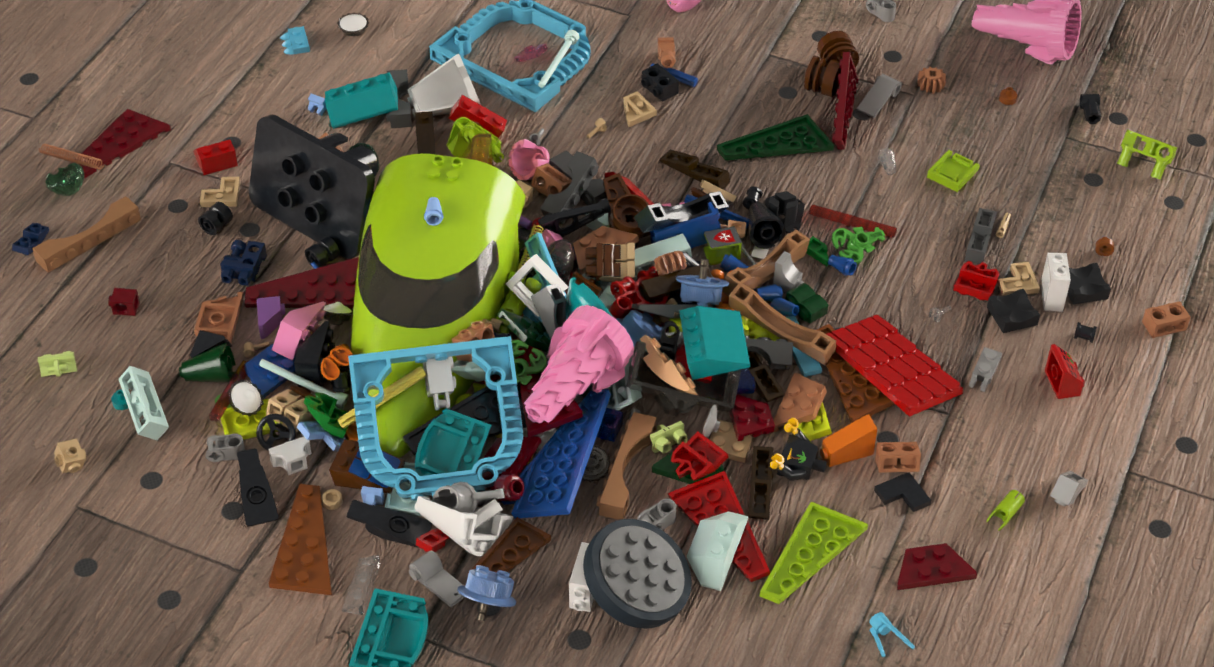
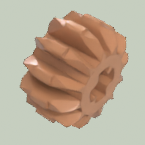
(931, 79)
(670, 263)

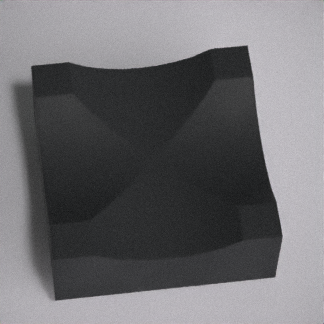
(1087, 285)
(1013, 311)

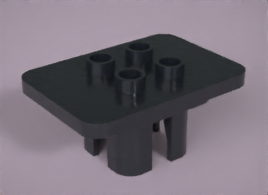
(312, 182)

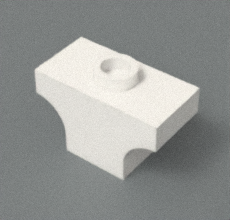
(291, 455)

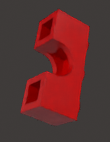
(475, 112)

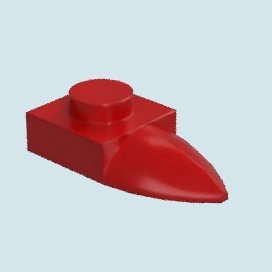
(432, 540)

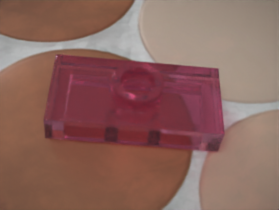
(531, 52)

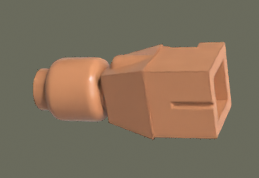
(666, 51)

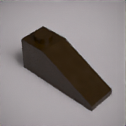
(425, 132)

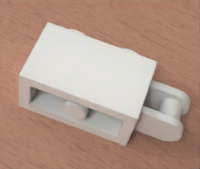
(439, 381)

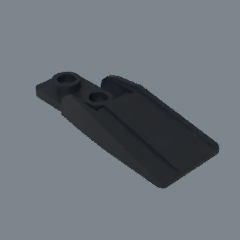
(255, 490)
(389, 523)

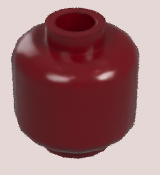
(512, 486)

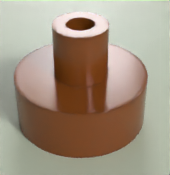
(1008, 96)
(1104, 246)

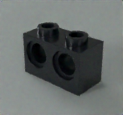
(659, 82)

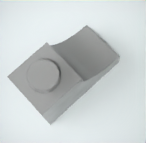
(786, 273)
(1068, 488)

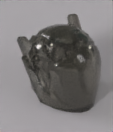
(563, 258)

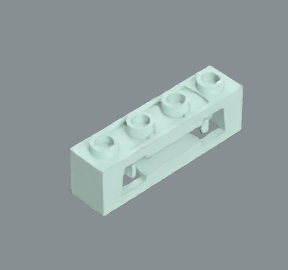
(143, 402)

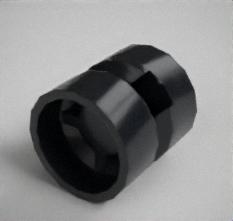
(215, 218)
(322, 252)

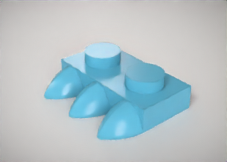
(295, 41)

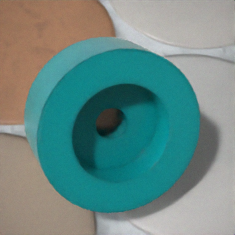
(119, 401)

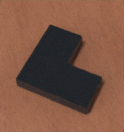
(903, 487)

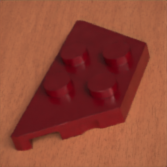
(751, 418)
(527, 450)
(933, 566)

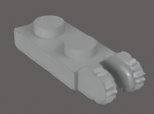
(985, 368)

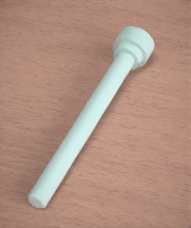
(570, 39)
(341, 397)

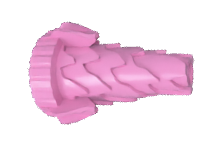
(1046, 25)
(581, 352)

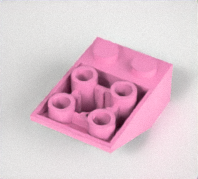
(297, 328)

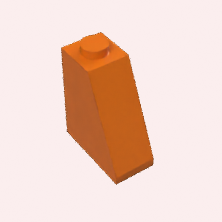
(850, 442)

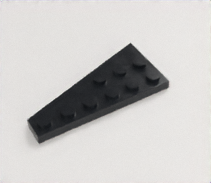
(480, 406)

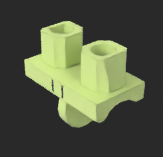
(57, 364)
(668, 436)

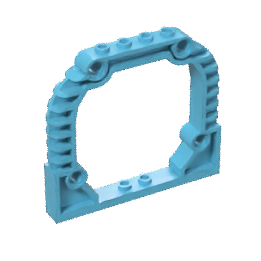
(521, 91)
(370, 371)

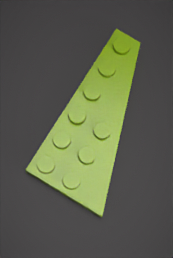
(813, 544)

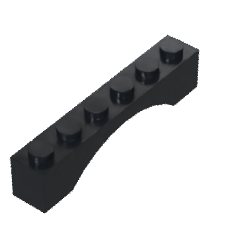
(658, 216)

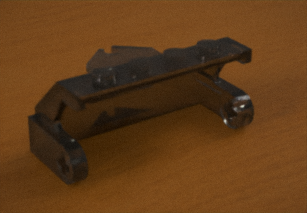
(645, 380)

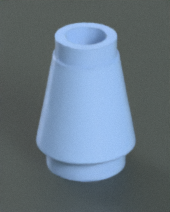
(433, 213)

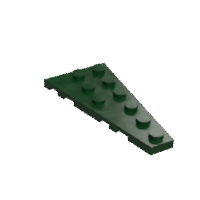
(786, 138)

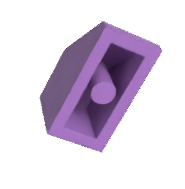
(269, 314)

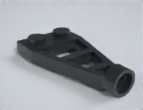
(594, 212)

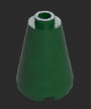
(210, 366)

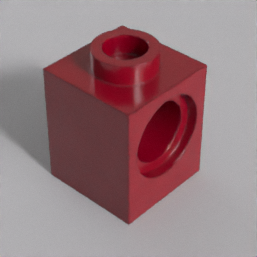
(124, 301)

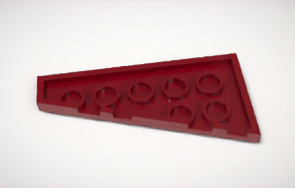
(847, 79)
(326, 284)

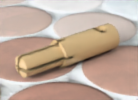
(1003, 226)

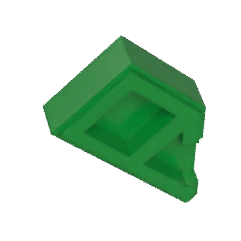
(818, 250)

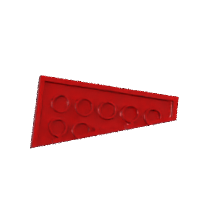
(713, 497)

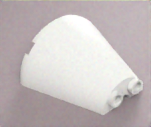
(442, 88)
(461, 525)

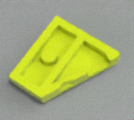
(816, 428)

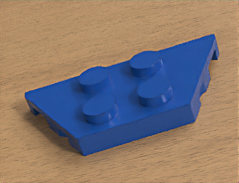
(263, 378)

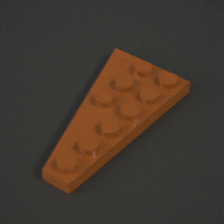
(854, 390)
(303, 549)

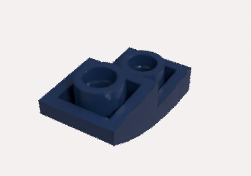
(32, 236)

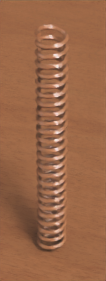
(89, 164)

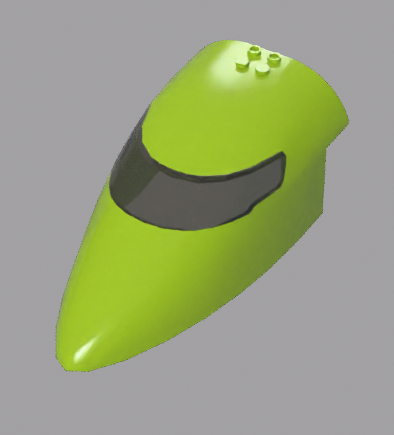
(427, 280)

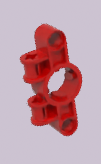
(629, 294)

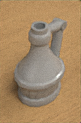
(464, 498)

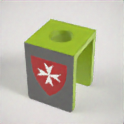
(722, 242)

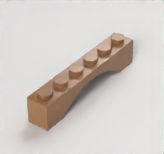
(57, 252)
(756, 275)
(809, 341)
(615, 496)

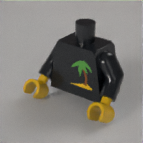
(798, 456)

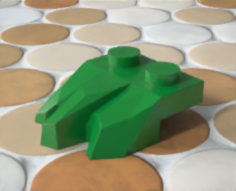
(326, 413)

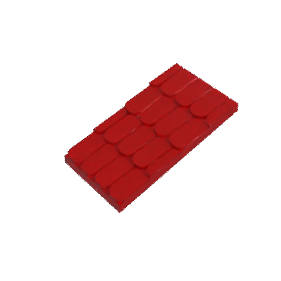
(894, 365)

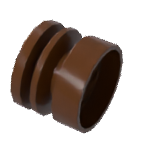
(834, 44)
(820, 75)
(624, 212)

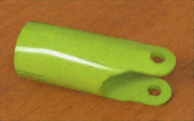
(1008, 507)

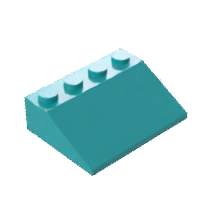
(713, 341)

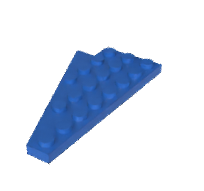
(558, 468)

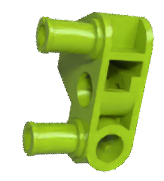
(462, 134)
(1152, 149)

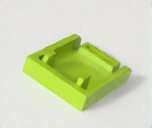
(953, 172)

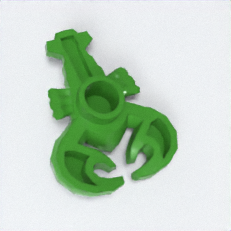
(856, 242)
(521, 365)

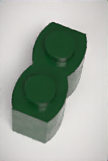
(810, 304)

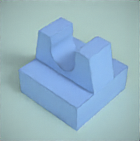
(317, 102)
(372, 495)

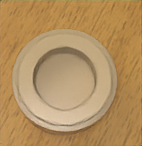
(332, 499)

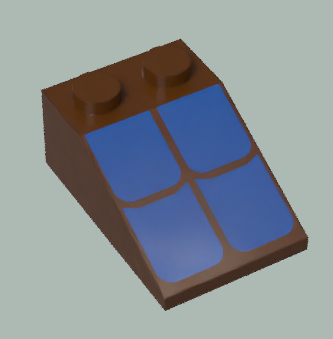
(350, 471)

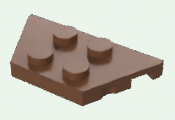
(601, 235)
(220, 316)
(800, 401)

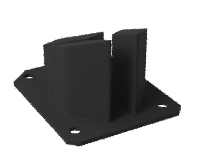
(787, 205)

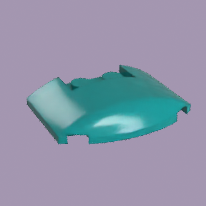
(581, 295)
(451, 444)
(391, 631)

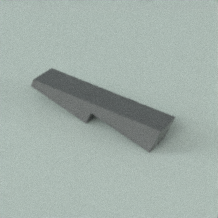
(980, 236)
(663, 310)

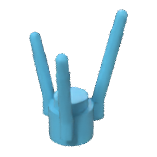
(882, 625)

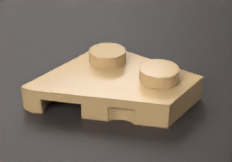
(637, 109)
(710, 188)

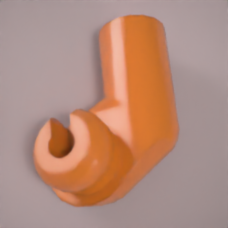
(351, 433)

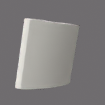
(487, 512)

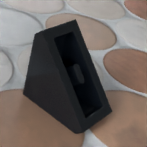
(207, 341)

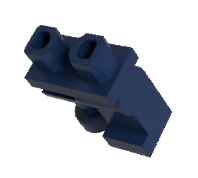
(244, 267)

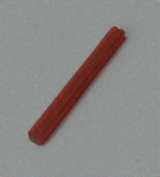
(851, 220)
(223, 401)

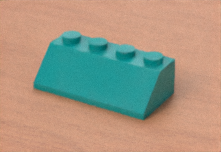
(361, 100)

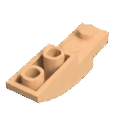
(666, 368)

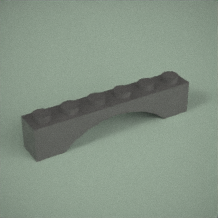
(552, 311)

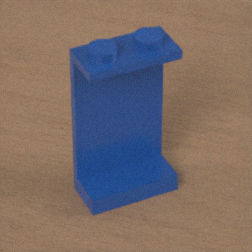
(691, 229)

